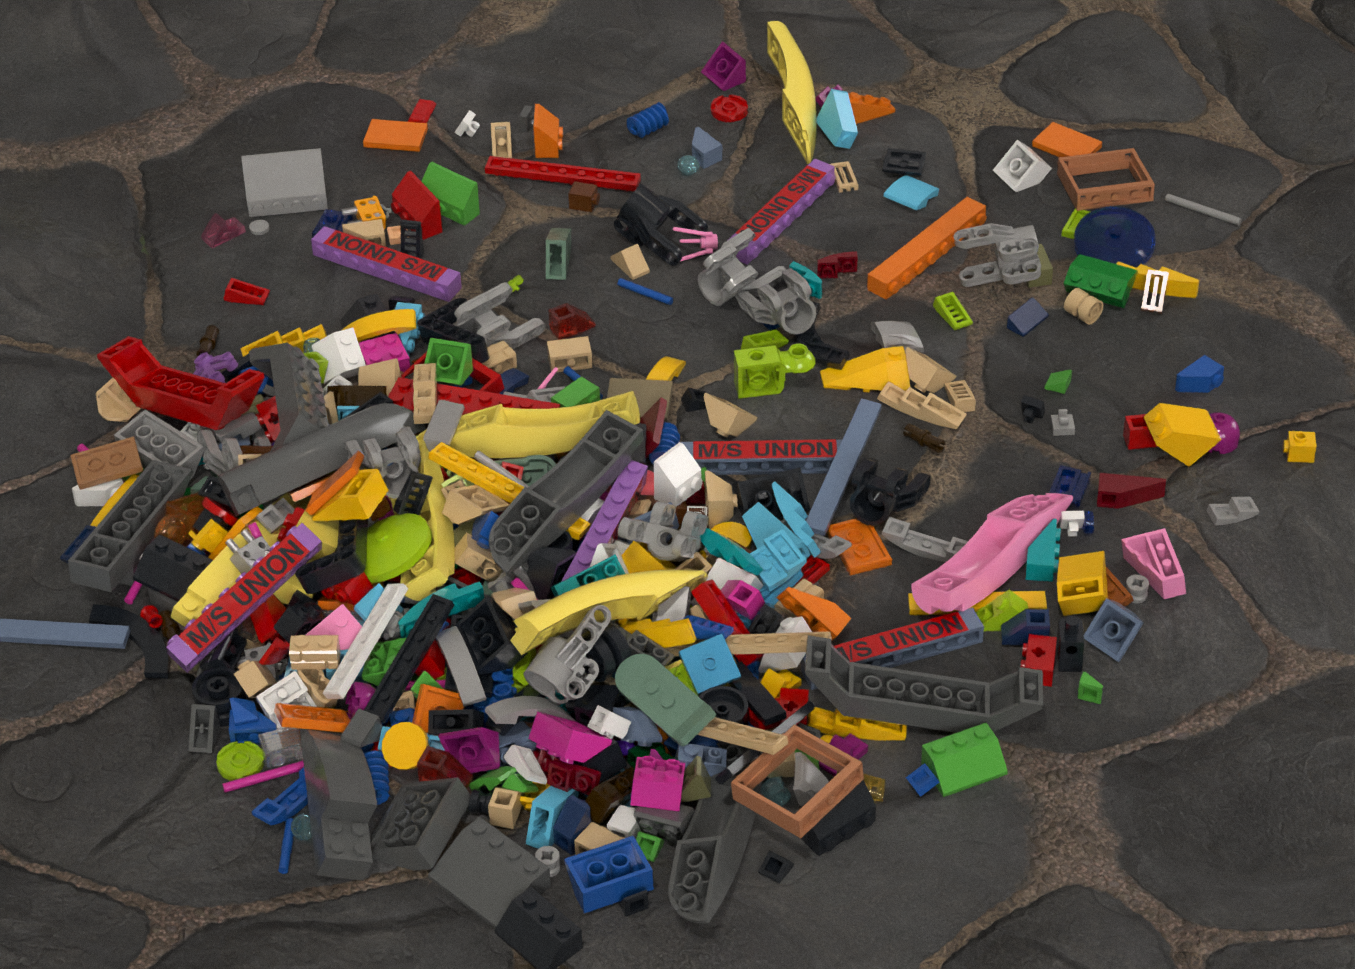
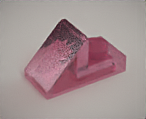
(220, 231)

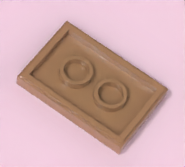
(106, 463)

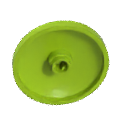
(395, 545)

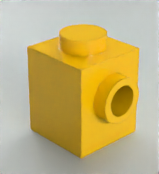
(1300, 446)

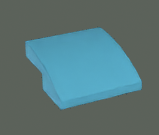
(911, 192)
(778, 559)

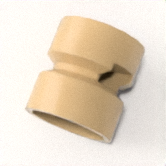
(1083, 305)

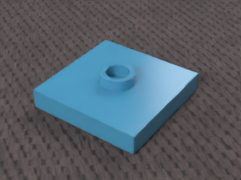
(709, 664)

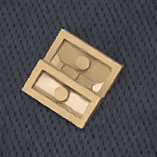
(380, 374)

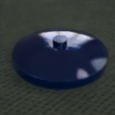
(1115, 236)

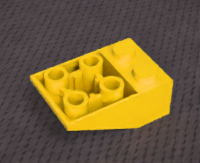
(355, 499)
(1082, 583)

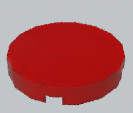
(729, 108)
(220, 511)

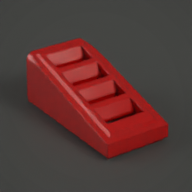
(240, 292)

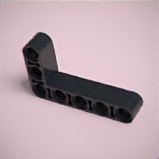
(440, 326)
(339, 566)

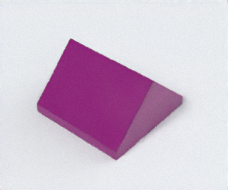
(725, 68)
(474, 748)

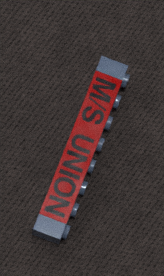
(764, 456)
(912, 641)

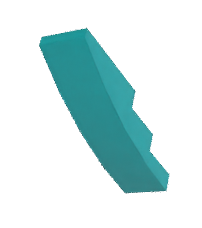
(730, 551)

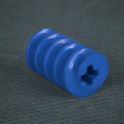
(648, 120)
(669, 438)
(380, 775)

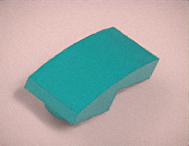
(813, 280)

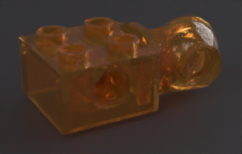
(180, 518)

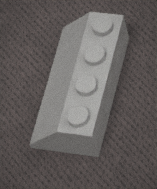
(161, 442)

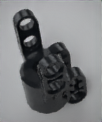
(646, 213)
(870, 505)

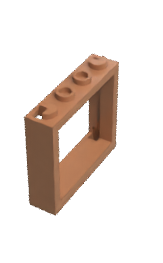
(1110, 195)
(817, 807)

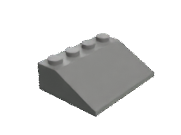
(284, 182)

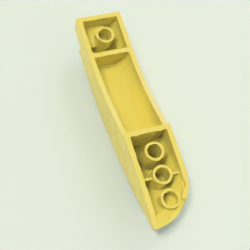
(799, 93)
(439, 559)
(221, 573)
(624, 595)

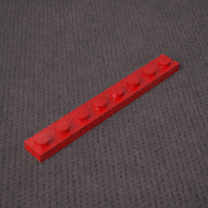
(562, 173)

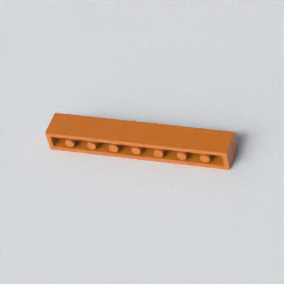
(924, 248)

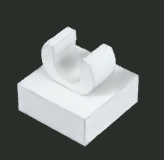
(467, 125)
(1071, 521)

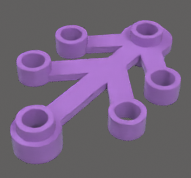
(205, 364)

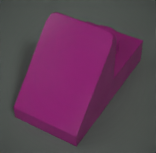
(849, 745)

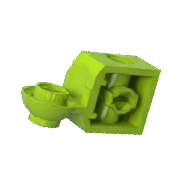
(763, 369)

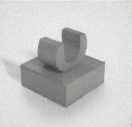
(1062, 423)

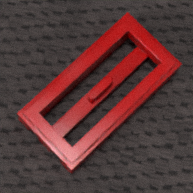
(816, 572)

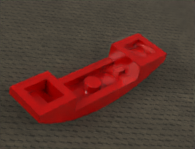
(275, 652)

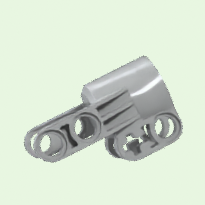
(1014, 252)
(728, 276)
(793, 317)
(480, 319)
(405, 458)
(227, 459)
(654, 533)
(562, 660)

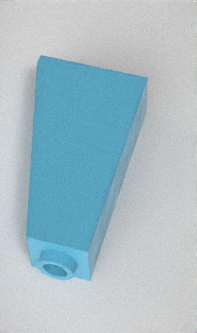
(764, 524)

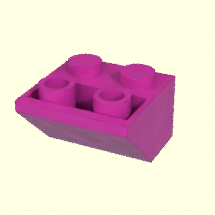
(657, 783)

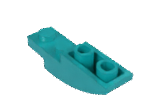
(462, 598)

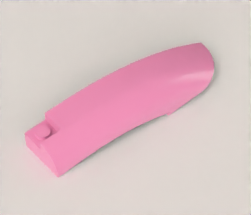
(990, 555)

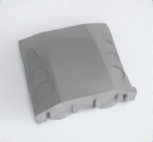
(896, 334)
(807, 779)

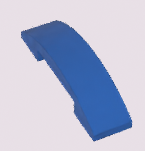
(285, 805)

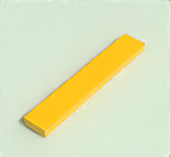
(1035, 600)

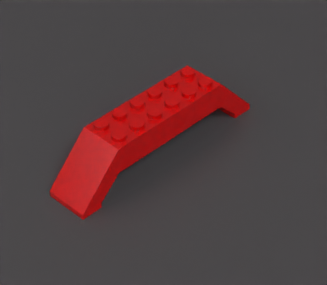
(178, 392)

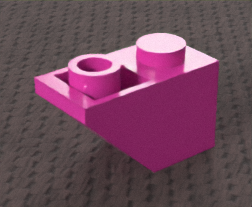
(743, 598)

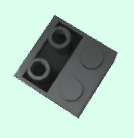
(664, 822)

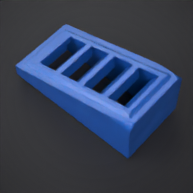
(706, 629)

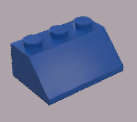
(609, 873)

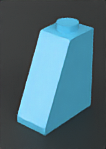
(837, 119)
(544, 814)

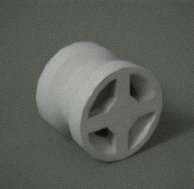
(1137, 586)
(550, 857)

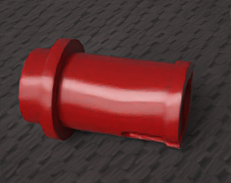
(151, 615)

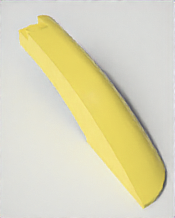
(528, 432)

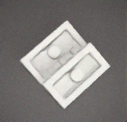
(286, 691)

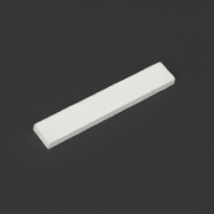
(365, 641)

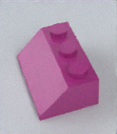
(566, 738)

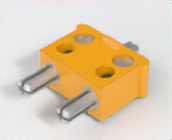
(368, 210)

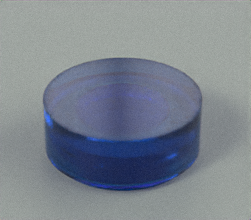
(1088, 525)

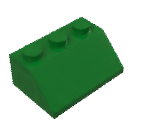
(1101, 279)

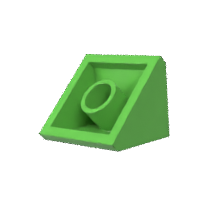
(451, 359)

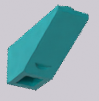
(1042, 554)
(605, 569)

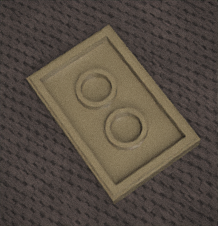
(646, 392)

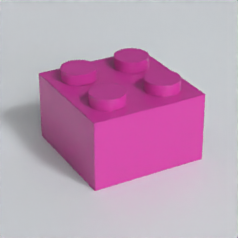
(385, 349)

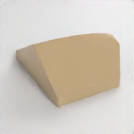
(114, 403)
(510, 598)

